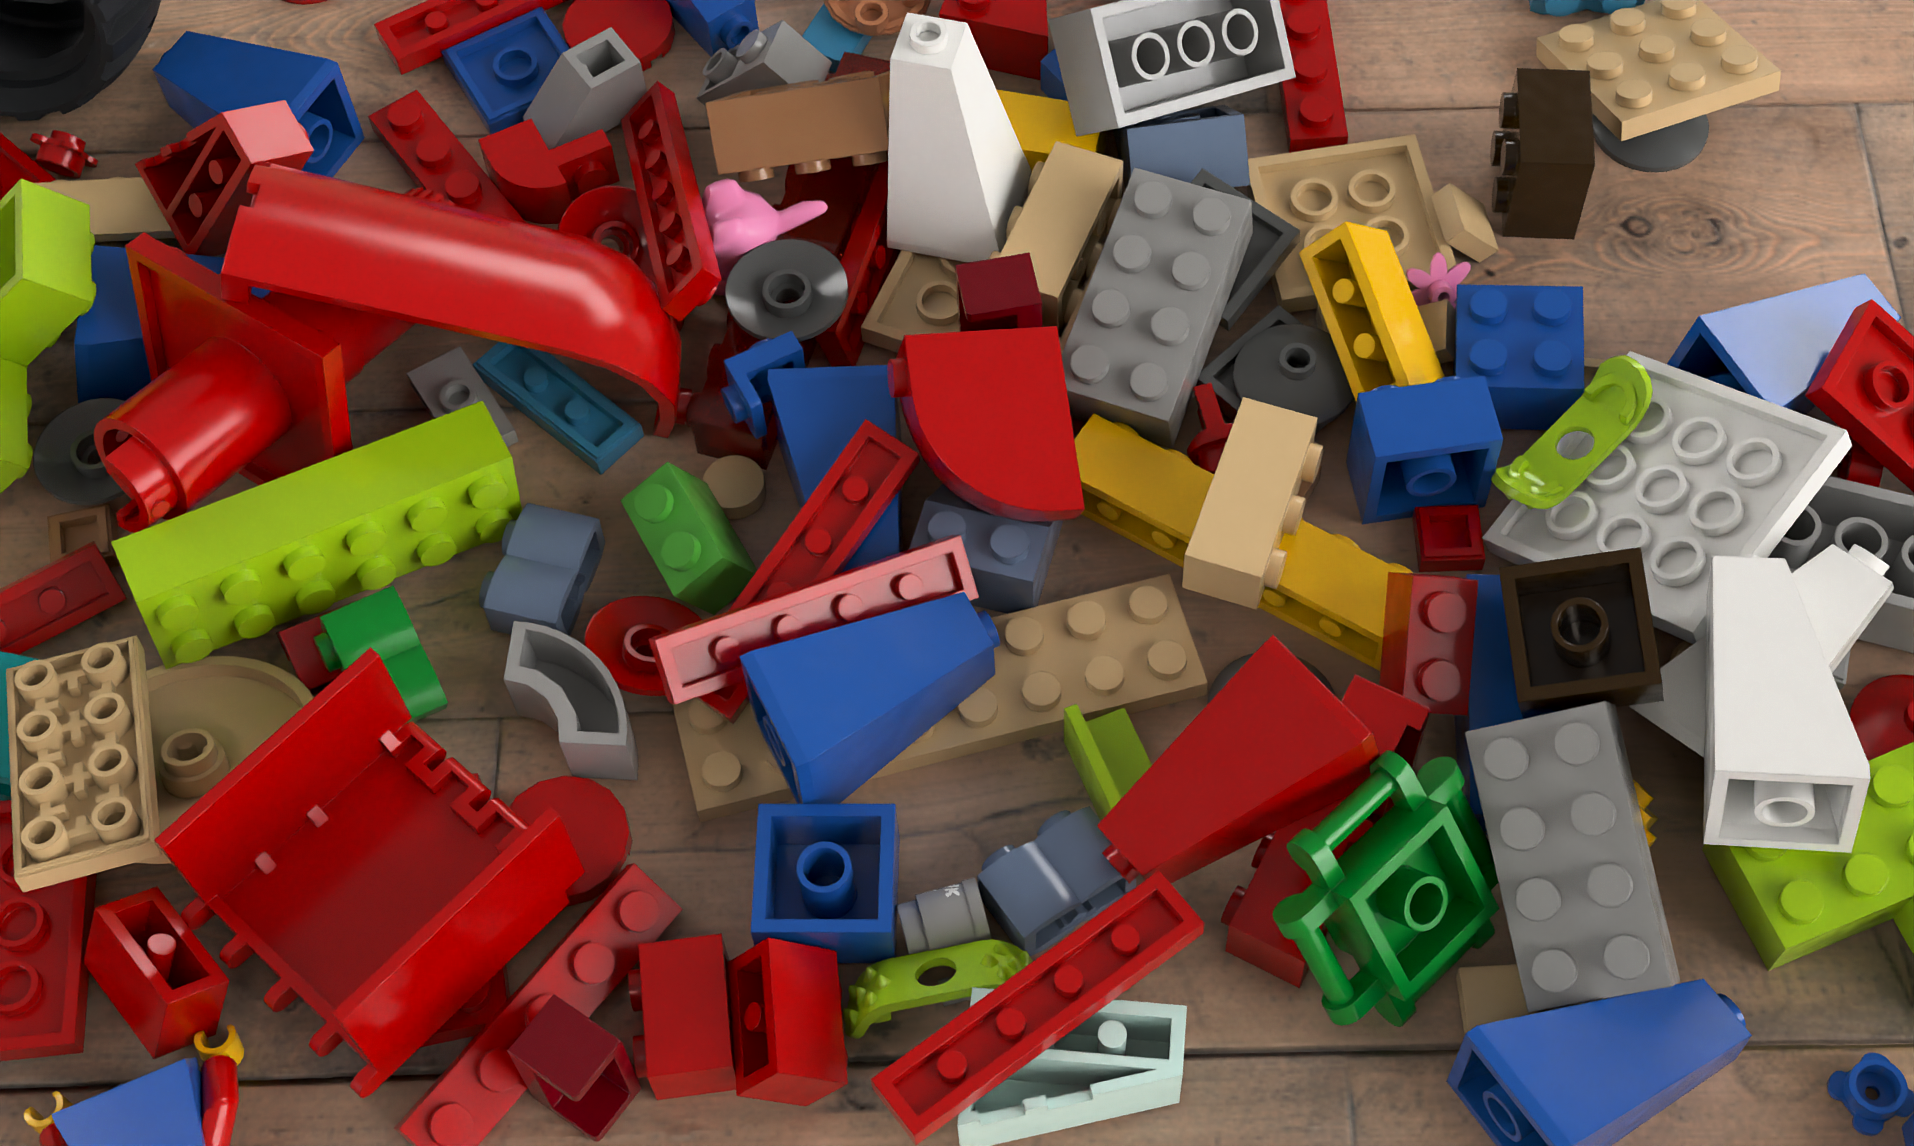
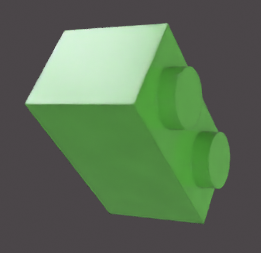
(689, 538)

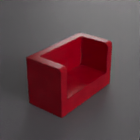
(998, 294)
(575, 1068)

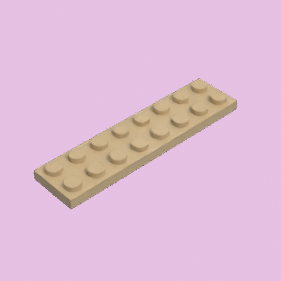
(1089, 650)

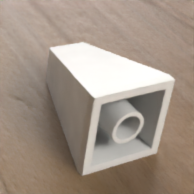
(949, 147)
(1841, 599)
(1776, 729)

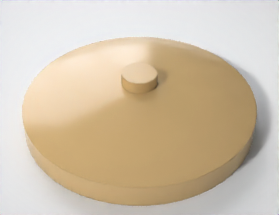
(209, 721)

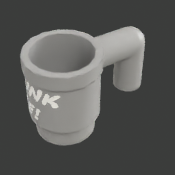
(943, 920)

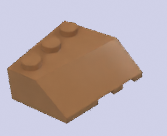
(801, 125)

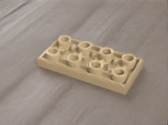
(81, 764)

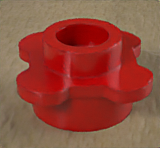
(62, 154)

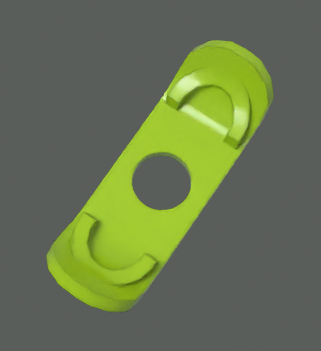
(1606, 411)
(895, 986)

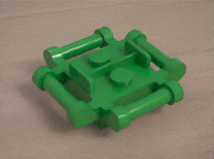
(1400, 897)

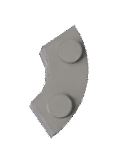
(576, 696)

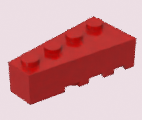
(1252, 932)

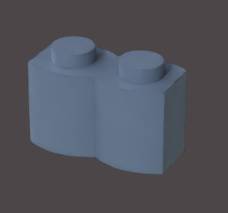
(543, 569)
(1051, 882)

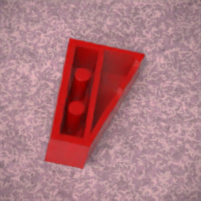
(1007, 32)
(207, 173)

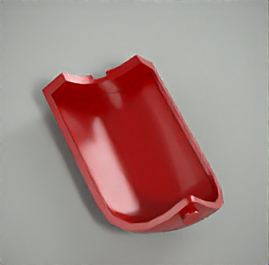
(455, 274)

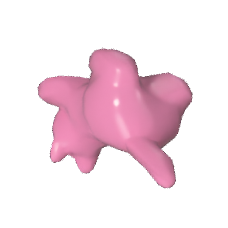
(745, 220)

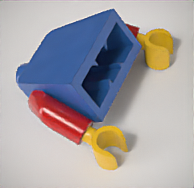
(163, 1108)

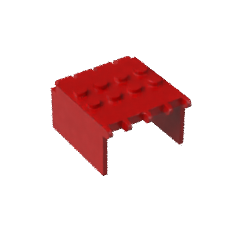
(368, 871)

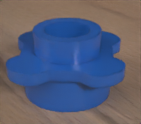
(1886, 1079)

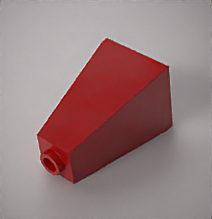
(1242, 769)

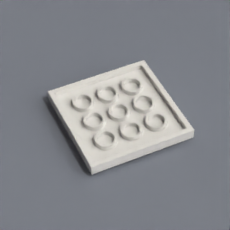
(1689, 483)

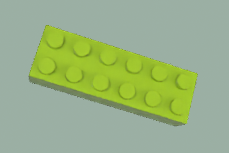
(321, 534)

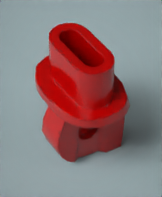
(1210, 442)

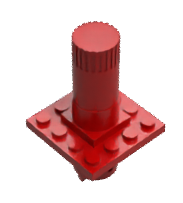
(230, 384)

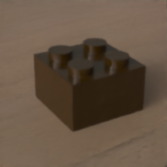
(1543, 153)
(1581, 632)

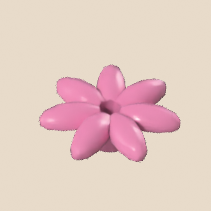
(1440, 283)

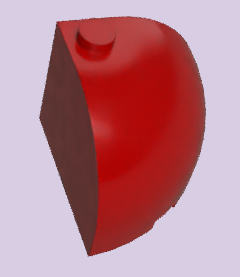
(993, 418)

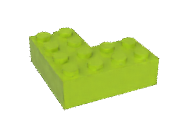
(42, 291)
(1815, 898)

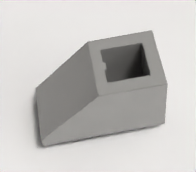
(763, 61)
(587, 90)

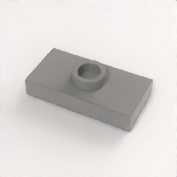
(452, 384)

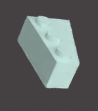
(1103, 1069)

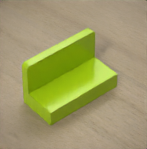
(1105, 755)

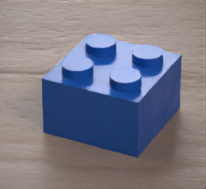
(1525, 346)
(1423, 447)
(828, 878)

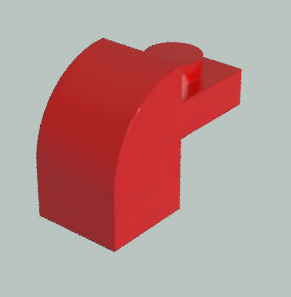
(542, 180)

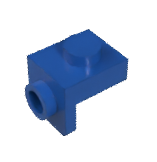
(749, 378)

